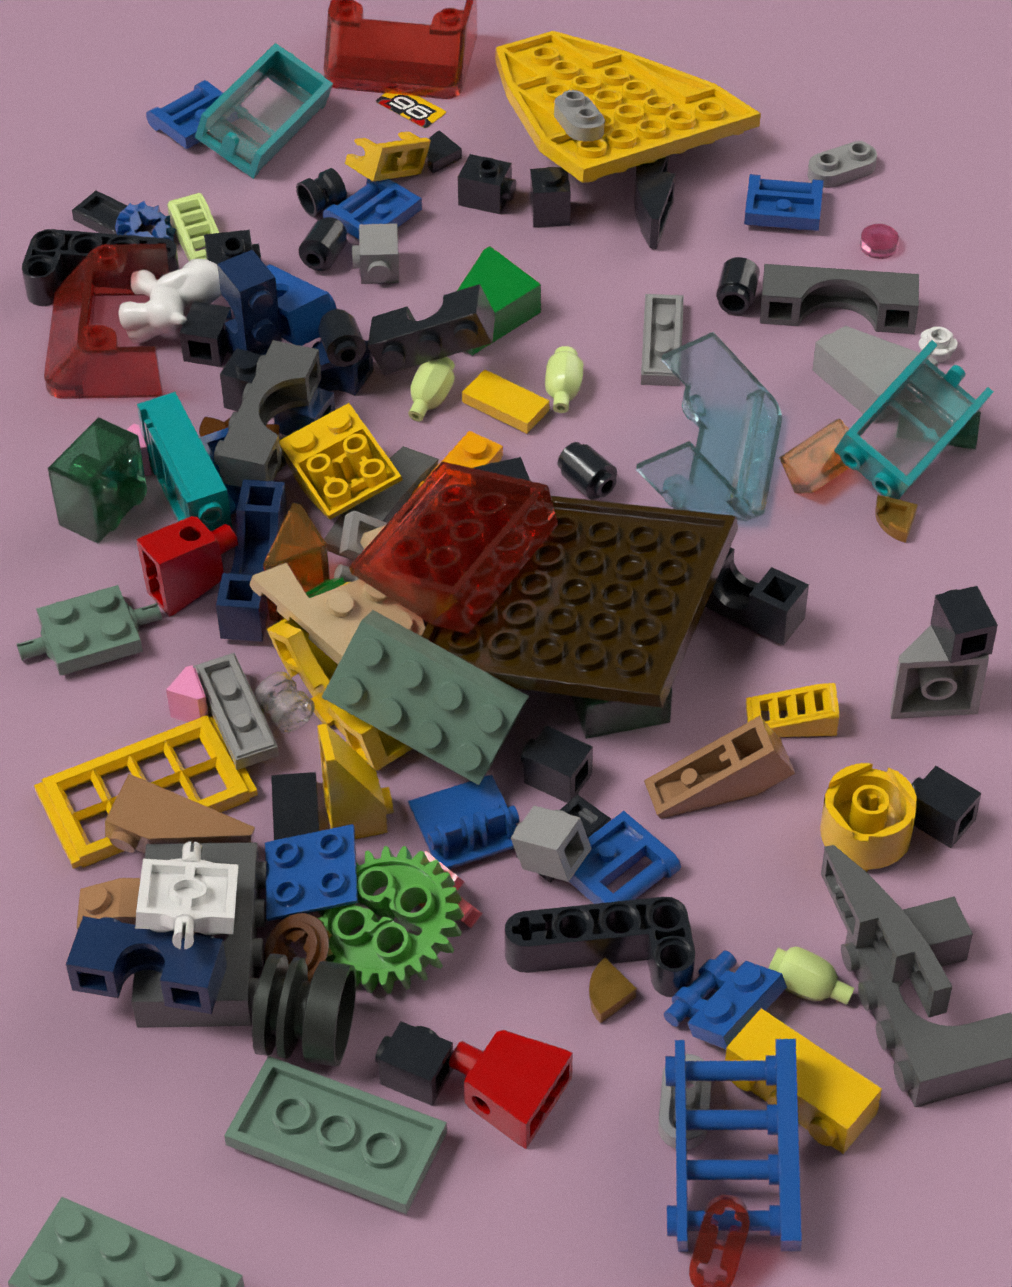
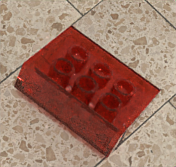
(457, 544)

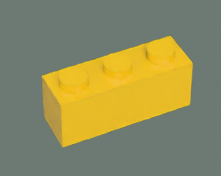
(831, 1096)

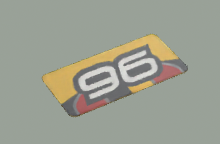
(412, 108)

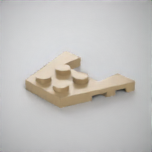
(335, 614)

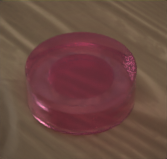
(879, 241)

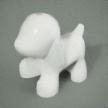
(169, 299)

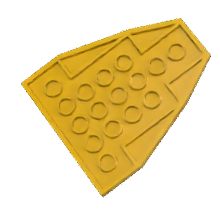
(644, 104)

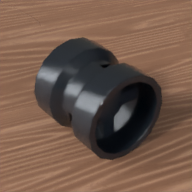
(321, 192)

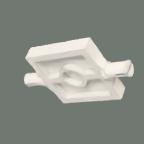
(187, 896)

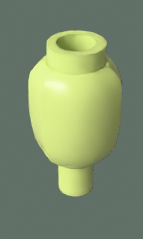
(563, 377)
(431, 386)
(809, 975)

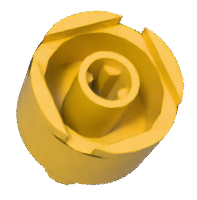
(869, 815)

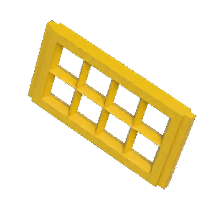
(67, 822)

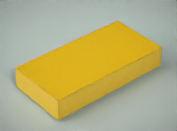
(505, 401)

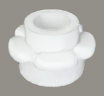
(943, 338)

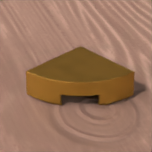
(895, 516)
(609, 990)

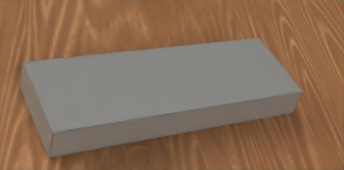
(661, 335)
(236, 711)

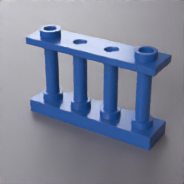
(777, 1119)

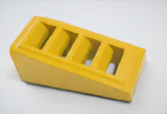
(806, 698)

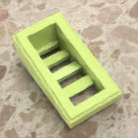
(192, 220)

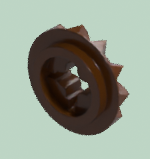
(300, 930)

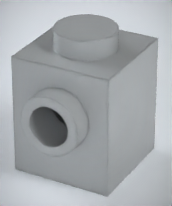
(377, 253)
(551, 843)

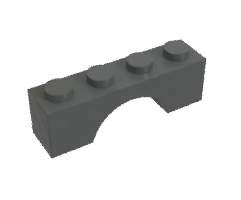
(883, 298)
(282, 381)

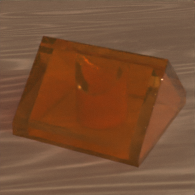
(303, 551)

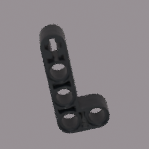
(58, 252)
(541, 942)

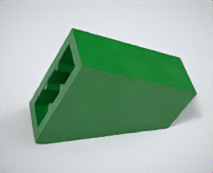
(508, 289)

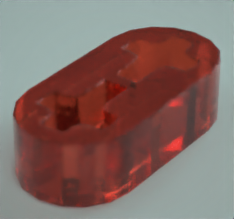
(707, 1241)

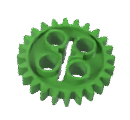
(408, 885)

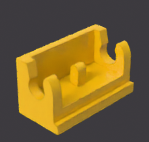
(390, 158)

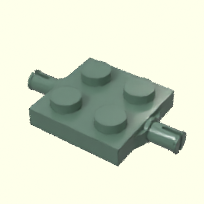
(89, 630)

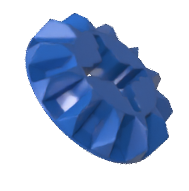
(134, 215)

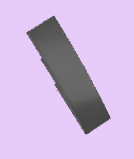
(413, 468)
(879, 921)

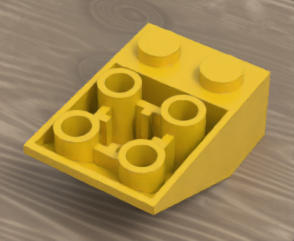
(338, 462)

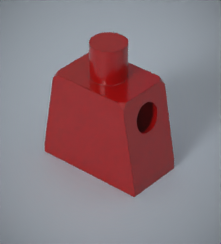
(183, 561)
(513, 1082)

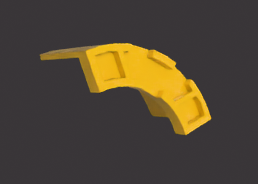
(316, 670)

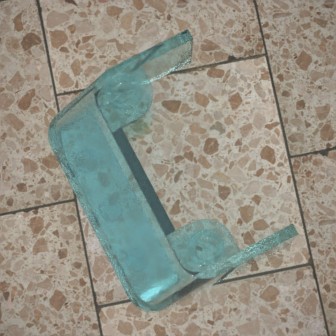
(735, 440)

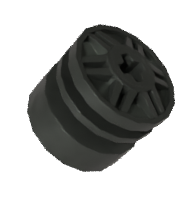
(313, 1010)

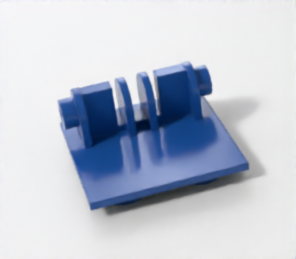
(465, 822)
(311, 872)

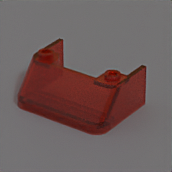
(399, 55)
(86, 357)

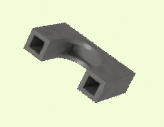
(241, 948)
(930, 1057)

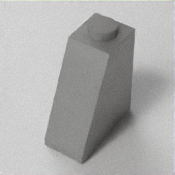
(860, 364)

